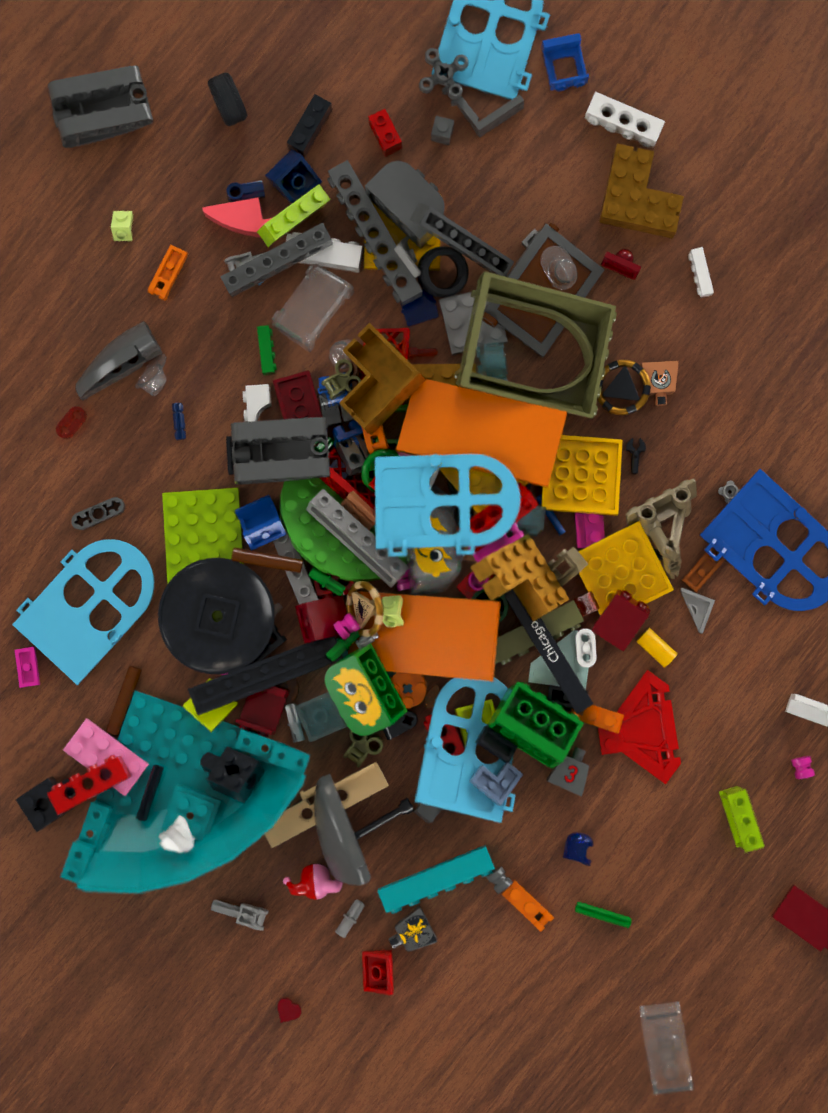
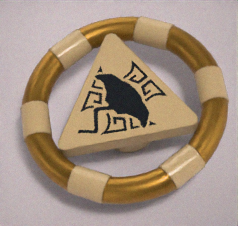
(365, 608)

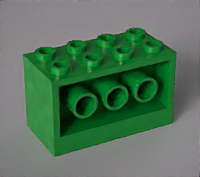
(535, 724)

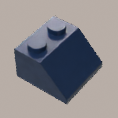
(293, 176)

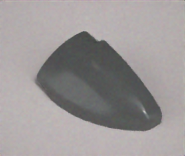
(337, 836)

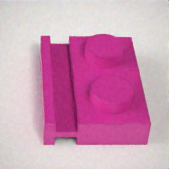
(588, 529)

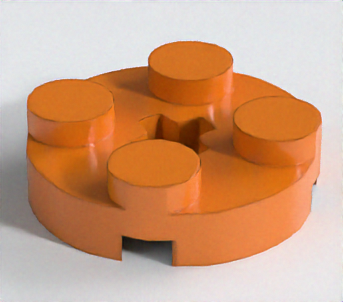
(418, 688)

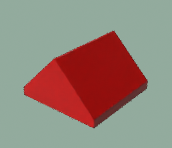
(378, 971)

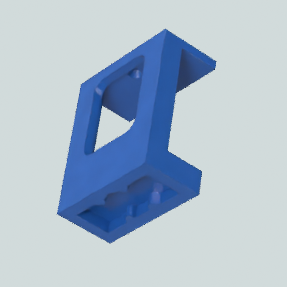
(561, 48)

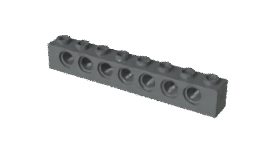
(345, 173)

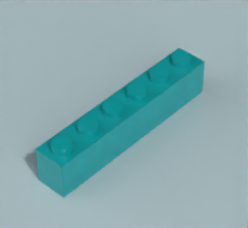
(435, 879)

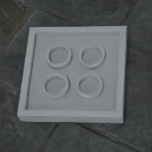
(456, 317)

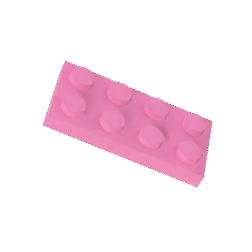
(93, 745)

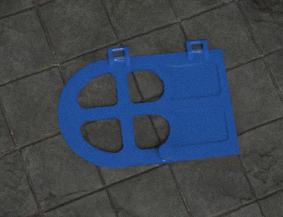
(753, 522)

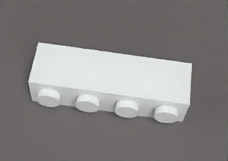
(337, 256)

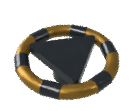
(623, 387)

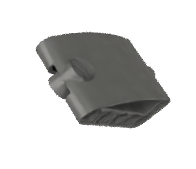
(99, 105)
(279, 450)

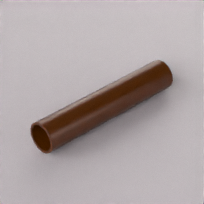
(267, 560)
(123, 700)

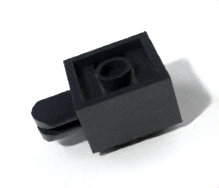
(232, 773)
(38, 805)

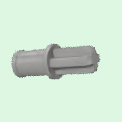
(294, 723)
(350, 918)

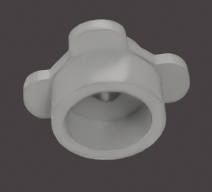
(724, 491)

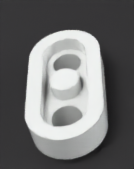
(585, 648)

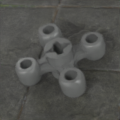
(450, 69)

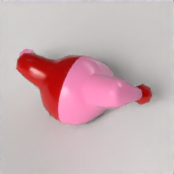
(314, 883)

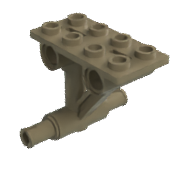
(656, 510)

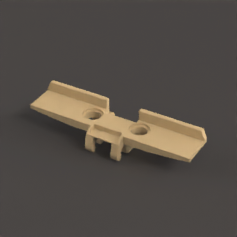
(357, 786)

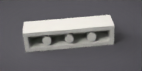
(701, 272)

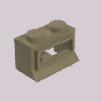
(574, 560)

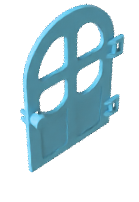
(491, 64)
(407, 502)
(66, 631)
(446, 777)

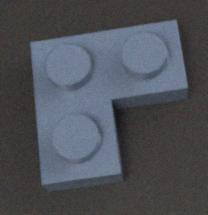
(498, 786)

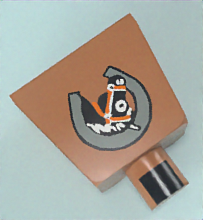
(662, 379)

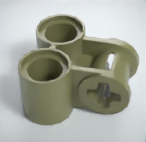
(340, 381)
(361, 747)

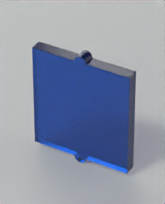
(420, 310)

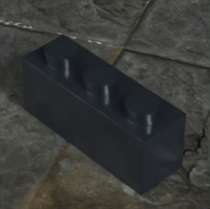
(309, 125)

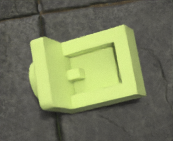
(122, 225)
(392, 610)

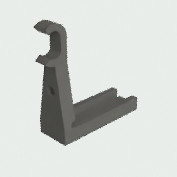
(492, 120)

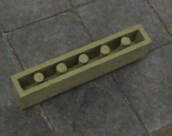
(518, 641)

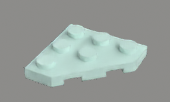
(541, 674)

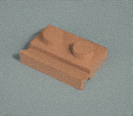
(360, 510)

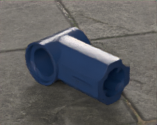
(247, 191)

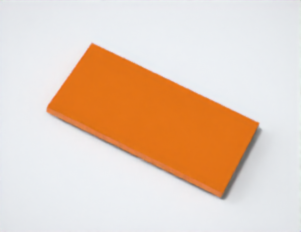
(467, 421)
(439, 637)

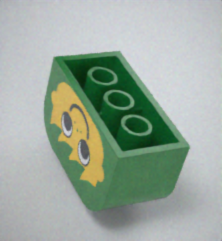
(364, 692)

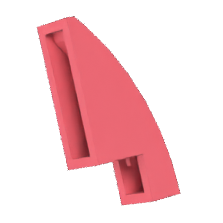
(238, 216)

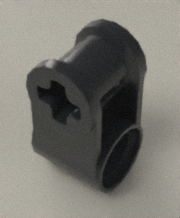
(400, 726)

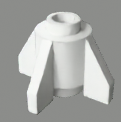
(177, 837)

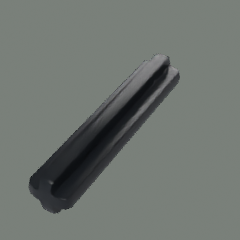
(149, 793)

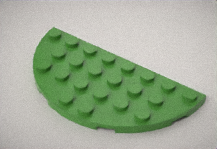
(313, 540)

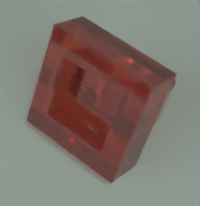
(586, 603)

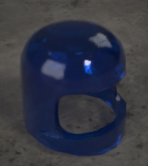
(576, 847)

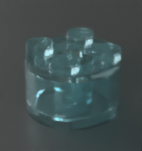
(492, 360)

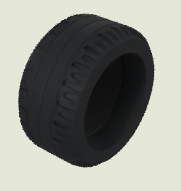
(227, 99)
(461, 267)

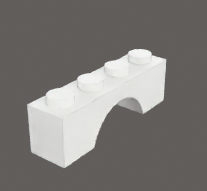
(257, 399)

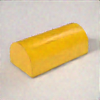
(656, 647)

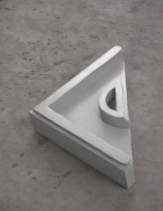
(407, 256)
(699, 607)

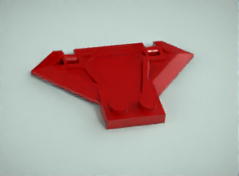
(645, 729)

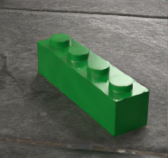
(266, 353)

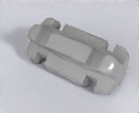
(366, 640)

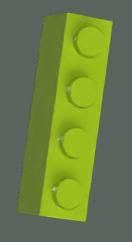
(293, 215)

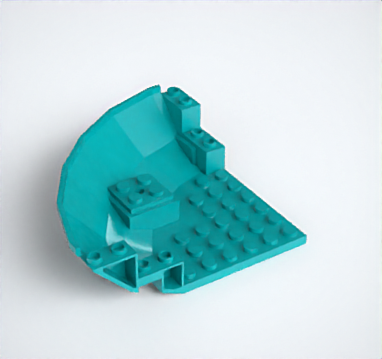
(128, 852)

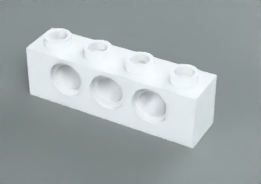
(618, 111)

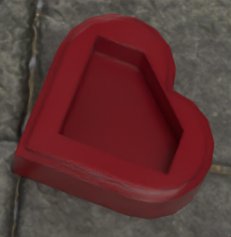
(288, 1010)

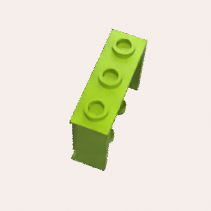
(741, 818)

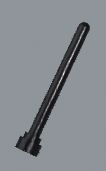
(403, 808)

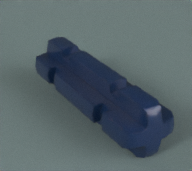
(178, 418)

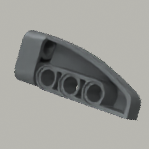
(133, 342)

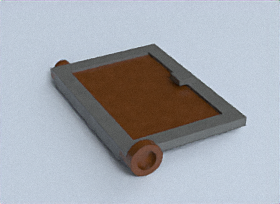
(530, 328)

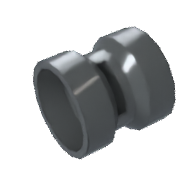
(498, 878)

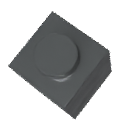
(442, 130)

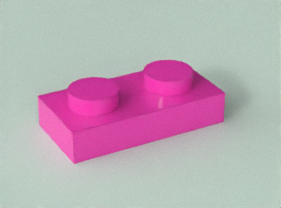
(27, 667)

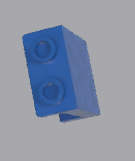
(260, 522)

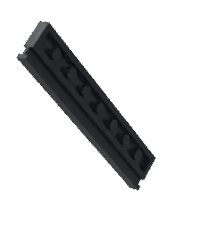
(261, 675)

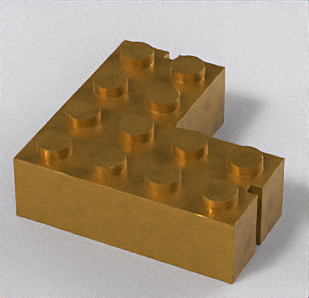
(631, 203)
(387, 380)
(526, 572)

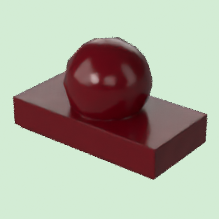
(622, 263)

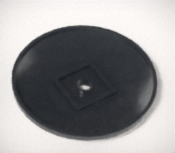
(188, 609)

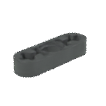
(83, 514)

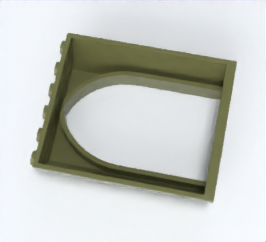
(584, 318)

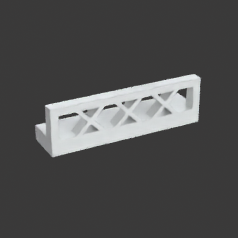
(808, 709)

